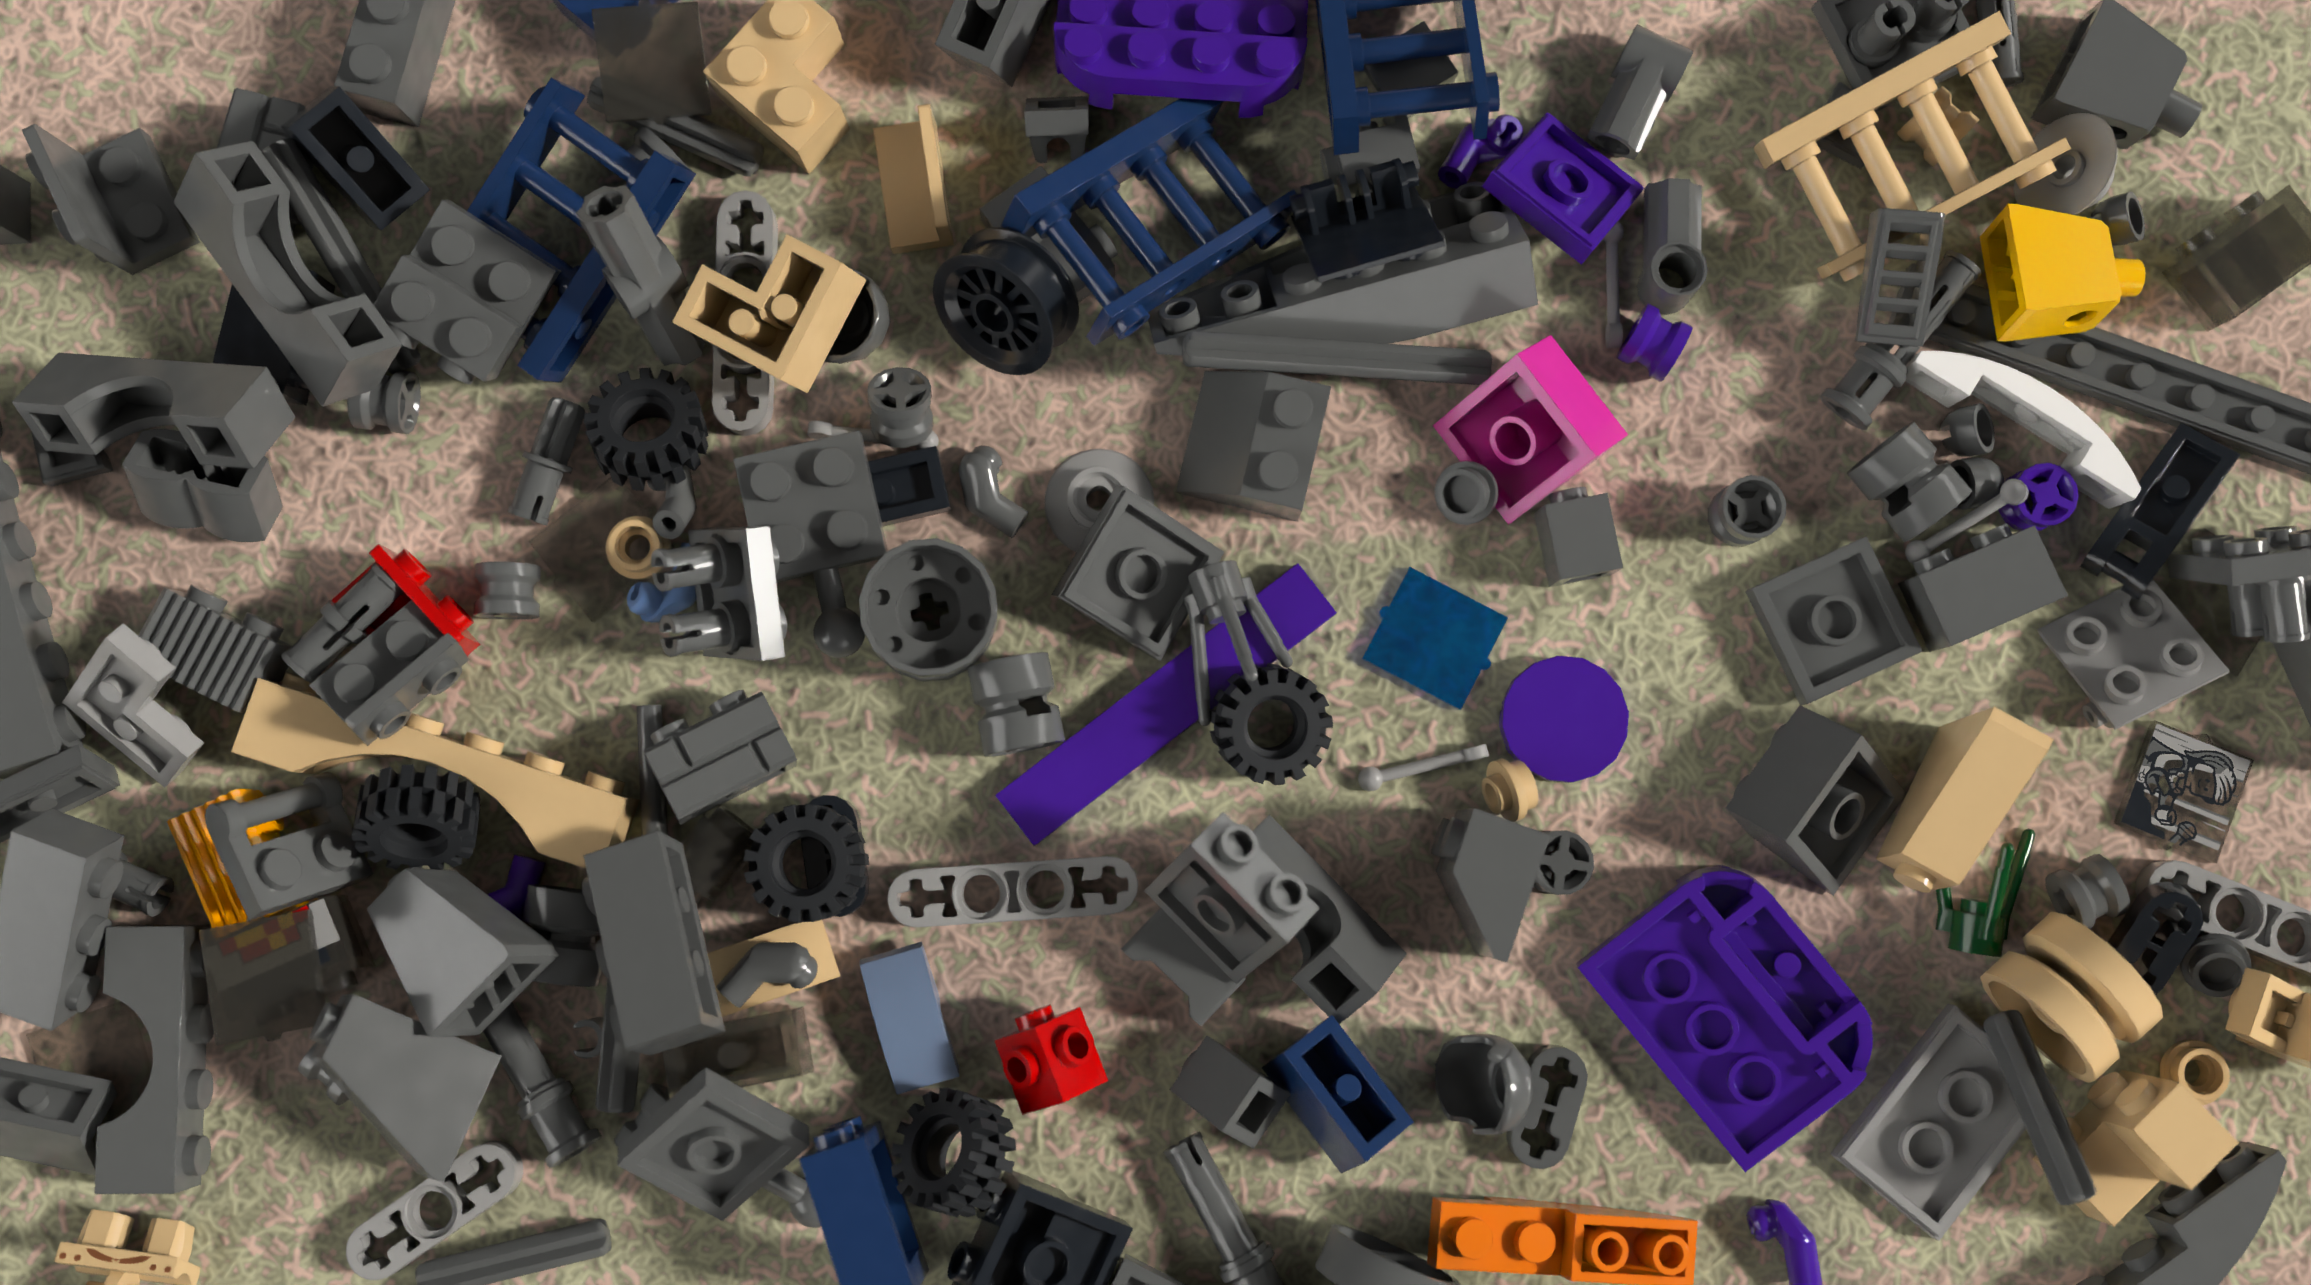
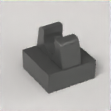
(1057, 118)

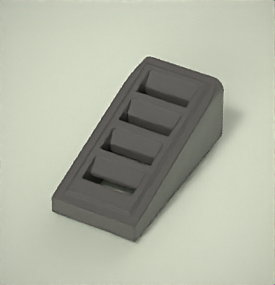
(1881, 222)

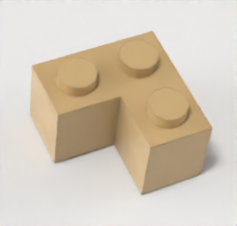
(770, 76)
(786, 322)
(2140, 1134)

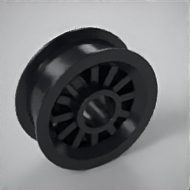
(1006, 301)

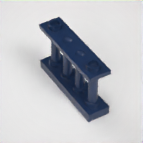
(1348, 53)
(1142, 153)
(583, 291)

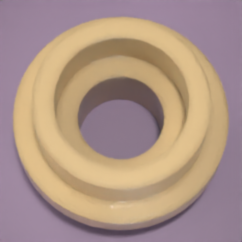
(620, 541)
(1509, 789)
(2213, 1069)

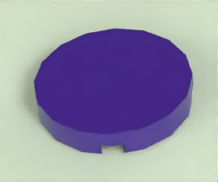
(1564, 719)

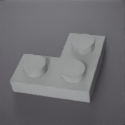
(118, 702)

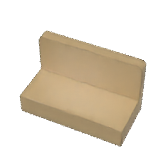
(913, 184)

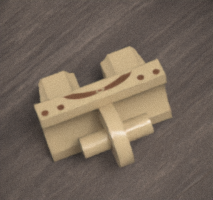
(103, 1252)

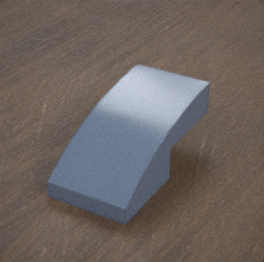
(909, 1018)

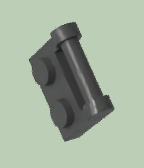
(294, 865)

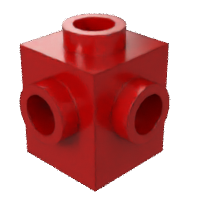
(1050, 1058)

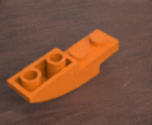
(1562, 1241)

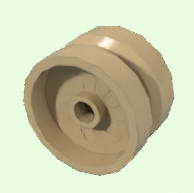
(2073, 995)

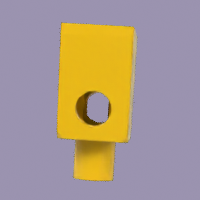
(2053, 273)

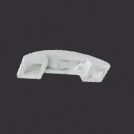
(2091, 455)

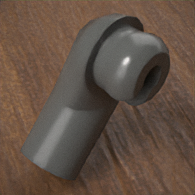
(981, 491)
(768, 964)

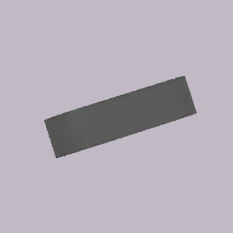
(1562, 1109)

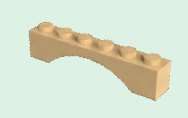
(559, 814)

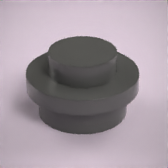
(1466, 492)
(2215, 964)

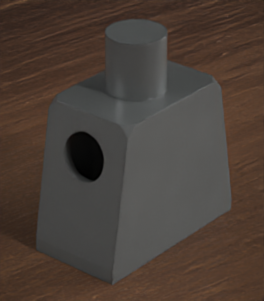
(2122, 74)

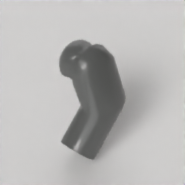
(677, 508)

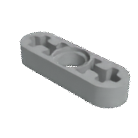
(386, 1221)

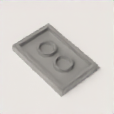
(1936, 1125)

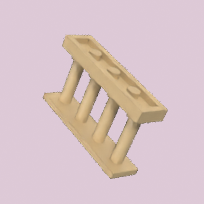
(1913, 86)

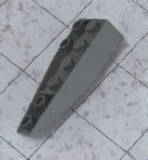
(1472, 278)

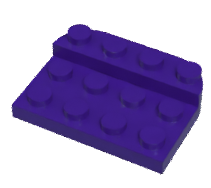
(1183, 49)
(1735, 1009)

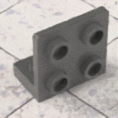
(112, 198)

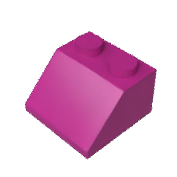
(1531, 426)

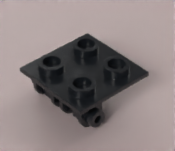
(1364, 229)

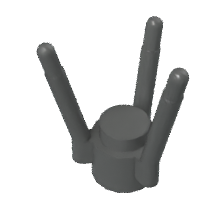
(1220, 595)

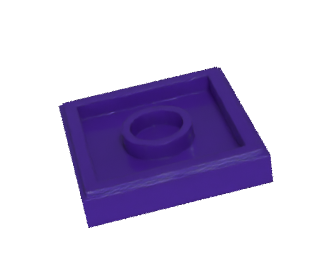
(1563, 187)

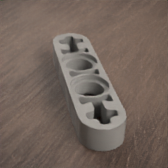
(730, 237)
(1013, 885)
(2261, 916)

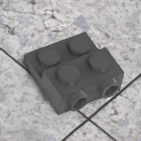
(465, 294)
(1232, 898)

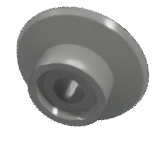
(2081, 173)
(1078, 478)

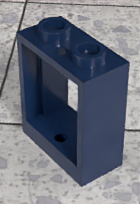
(861, 1207)

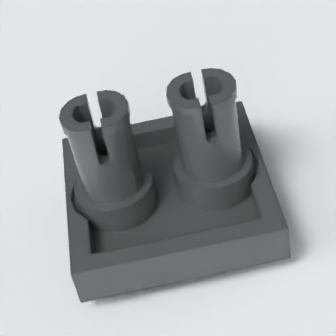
(1882, 34)
(2261, 576)
(734, 594)

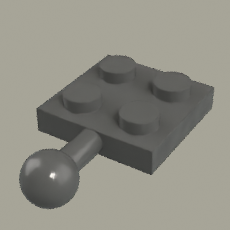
(820, 519)
(719, 1148)

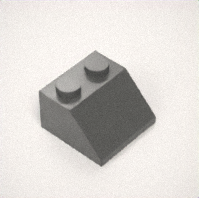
(1254, 441)
(1817, 797)
(1488, 875)

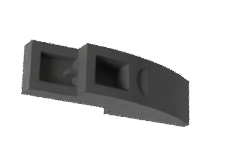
(2203, 1227)

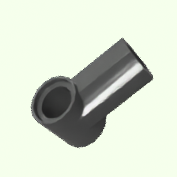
(1641, 83)
(1673, 242)

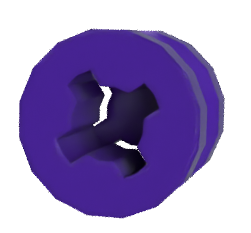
(1654, 342)
(2052, 494)

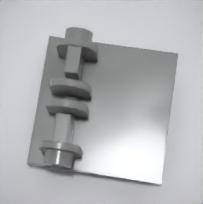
(2131, 655)

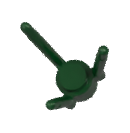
(1981, 924)

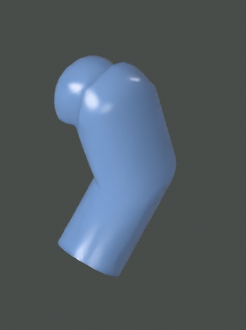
(652, 603)

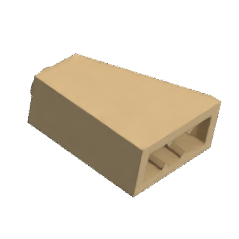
(1960, 797)

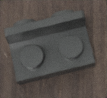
(391, 674)

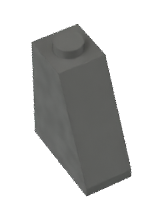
(456, 949)
(406, 1084)

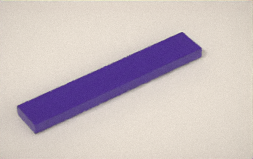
(1154, 713)

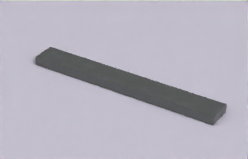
(2139, 381)

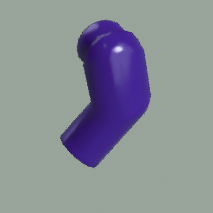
(1466, 152)

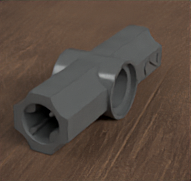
(640, 271)

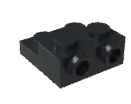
(1039, 1239)

